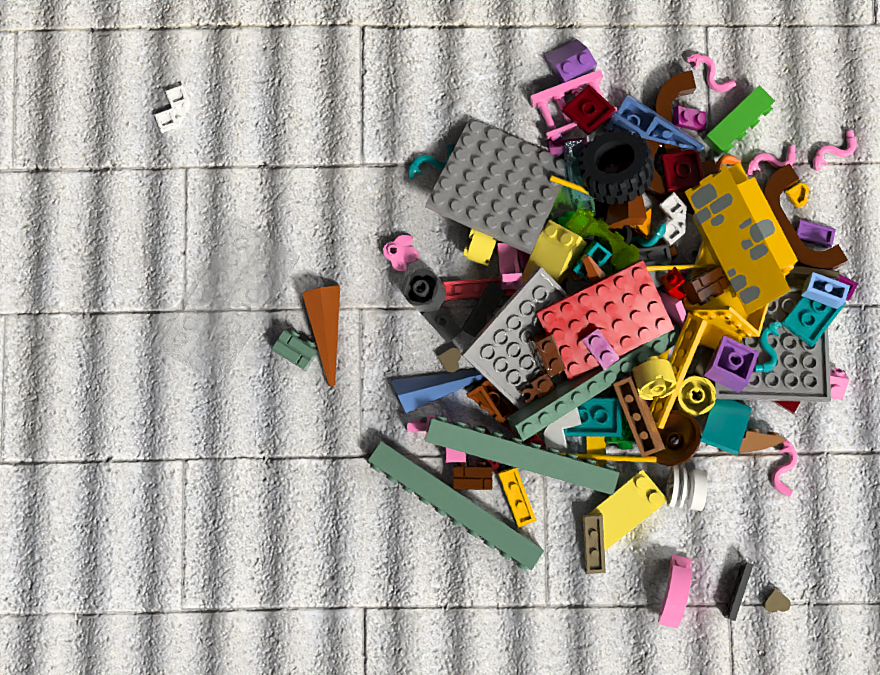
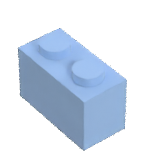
(825, 290)

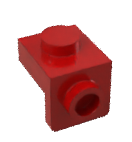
(672, 282)

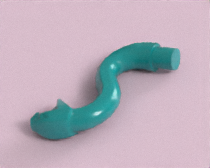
(414, 167)
(657, 234)
(768, 366)

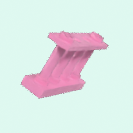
(558, 94)

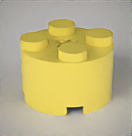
(480, 248)
(654, 378)
(703, 402)

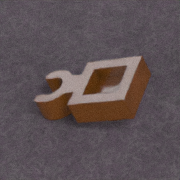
(539, 387)

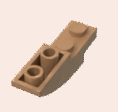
(755, 441)

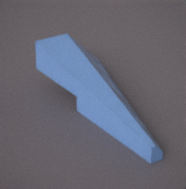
(650, 125)
(422, 390)

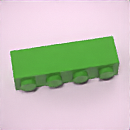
(739, 120)

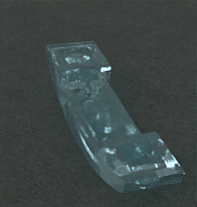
(573, 175)

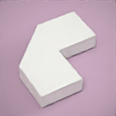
(173, 117)
(676, 211)
(554, 433)

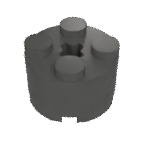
(424, 290)

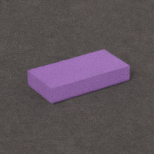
(815, 233)

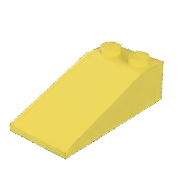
(555, 252)
(628, 507)

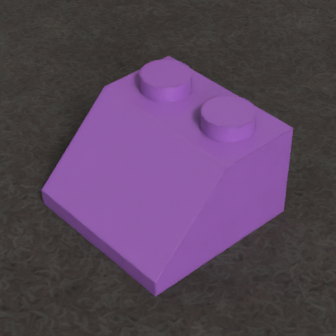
(571, 61)
(731, 364)

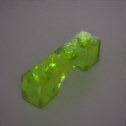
(585, 225)

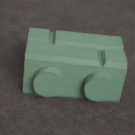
(295, 350)

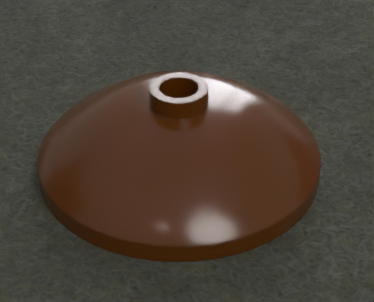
(686, 430)

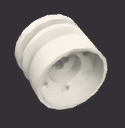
(683, 488)

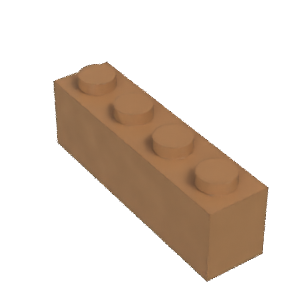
(639, 417)

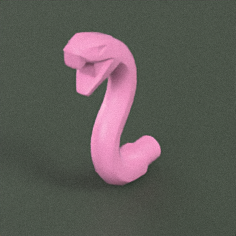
(723, 87)
(851, 146)
(753, 164)
(777, 484)

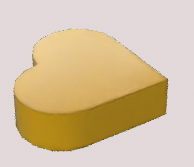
(797, 194)

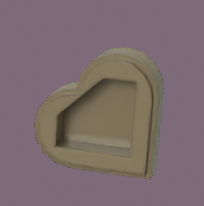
(450, 359)
(777, 601)

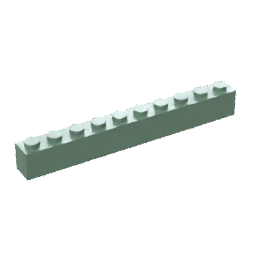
(582, 388)
(521, 455)
(455, 505)

